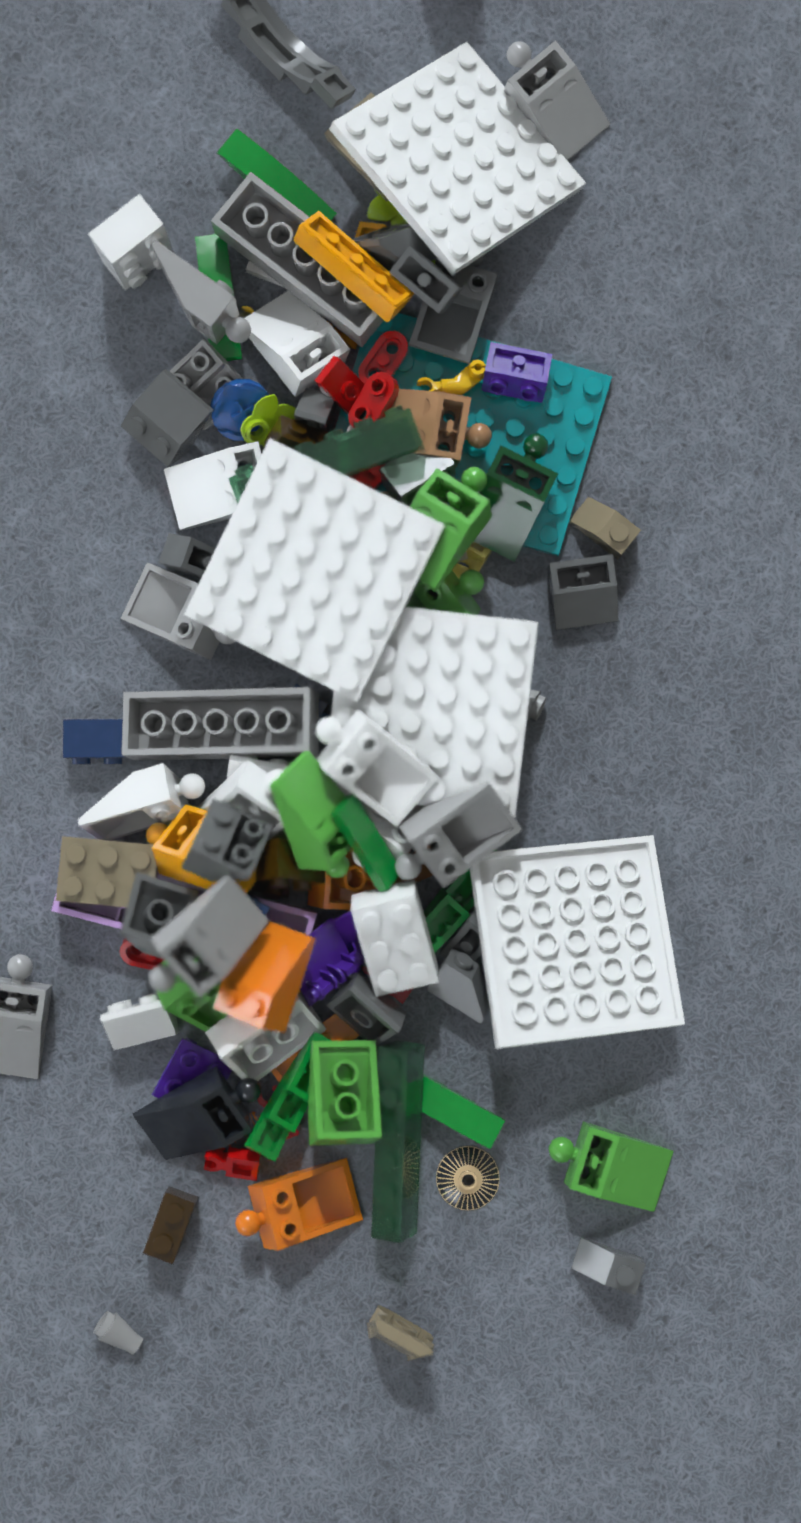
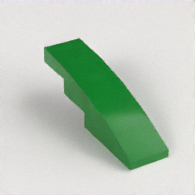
(247, 157)
(215, 264)
(449, 909)
(285, 1106)
(460, 1113)

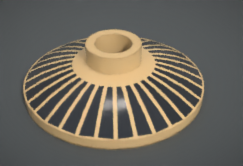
(460, 1163)

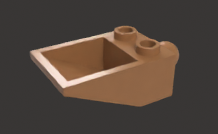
(428, 413)

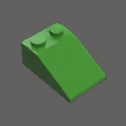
(343, 1093)

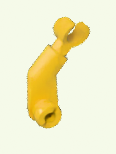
(460, 383)

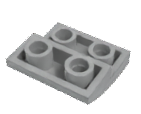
(204, 372)

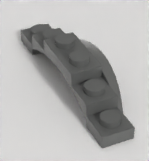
(285, 53)

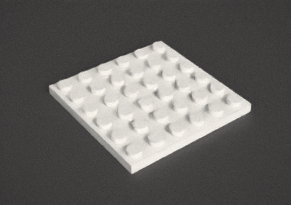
(457, 157)
(314, 570)
(454, 698)
(575, 941)

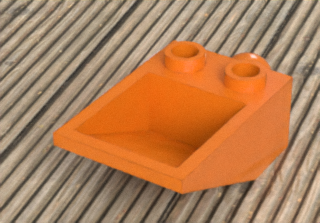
(307, 1205)

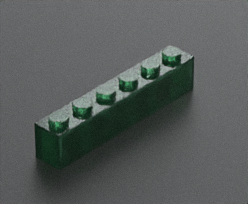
(356, 450)
(399, 1148)

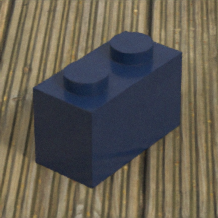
(93, 740)

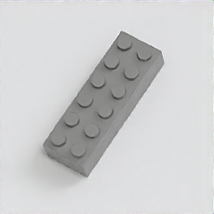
(263, 230)
(220, 723)

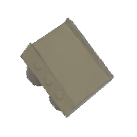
(400, 1333)

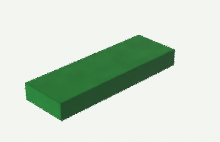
(365, 842)

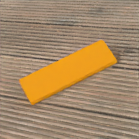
(352, 266)

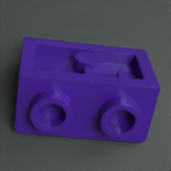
(516, 372)

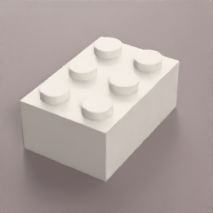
(127, 240)
(394, 938)
(258, 1051)

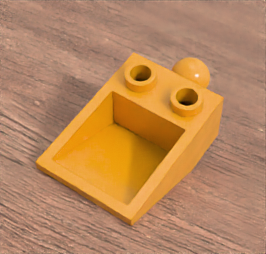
(173, 843)

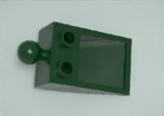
(512, 499)

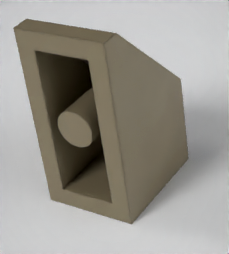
(605, 526)

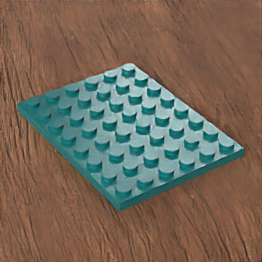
(564, 418)

